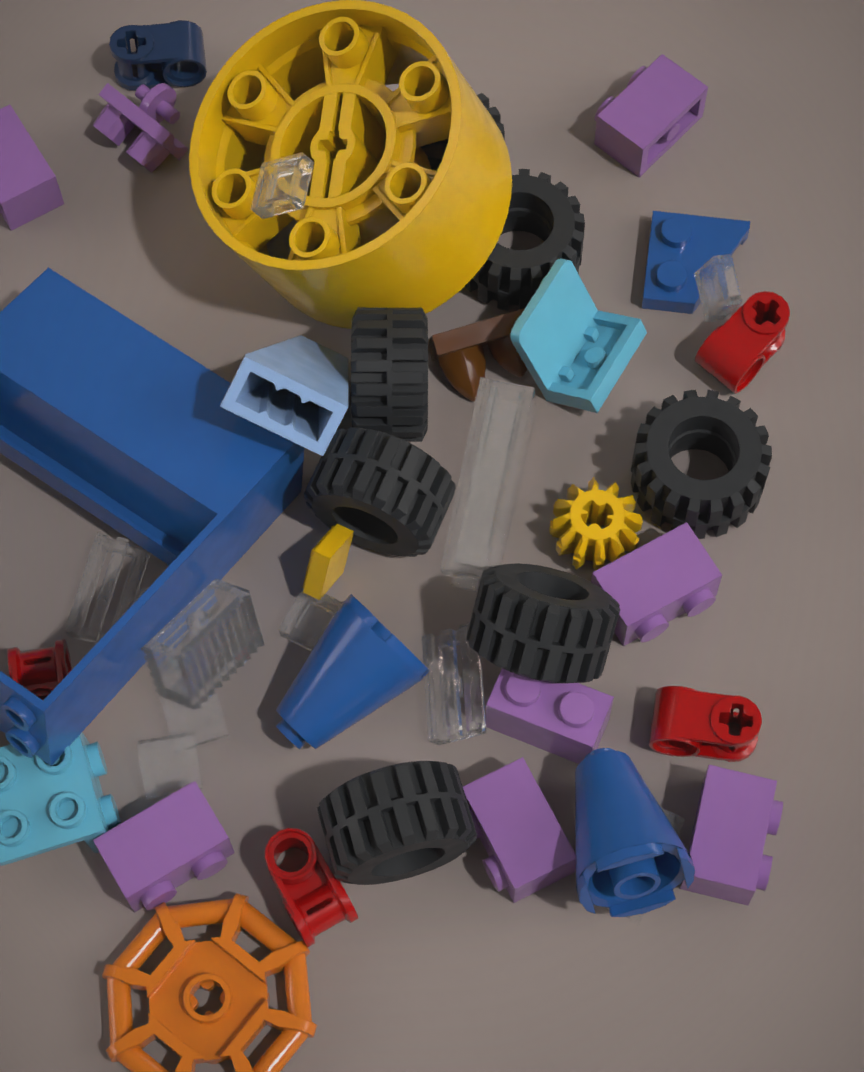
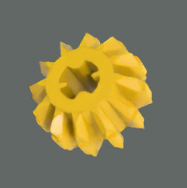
(599, 509)

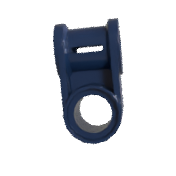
(163, 54)

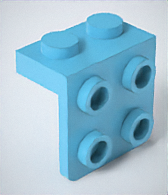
(571, 344)
(53, 804)

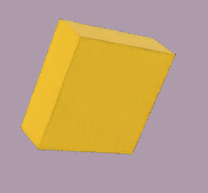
(327, 561)

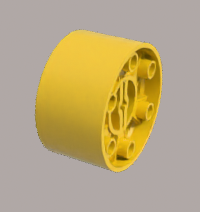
(375, 212)

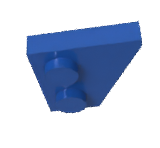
(678, 249)

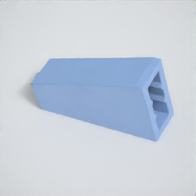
(292, 391)

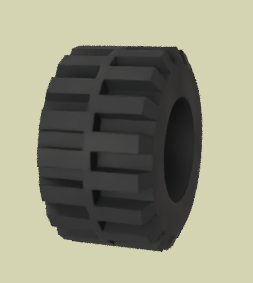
(541, 210)
(390, 371)
(707, 426)
(381, 491)
(542, 623)
(396, 822)

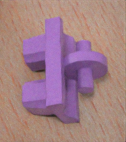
(122, 115)

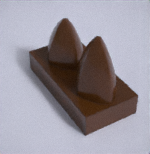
(463, 356)

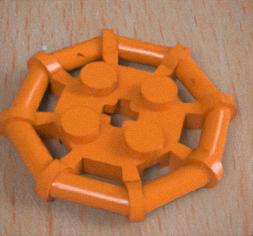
(205, 965)

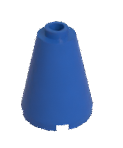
(346, 677)
(623, 839)

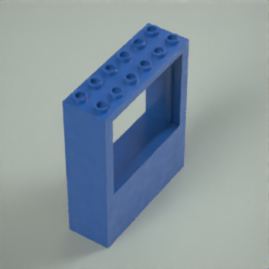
(144, 449)

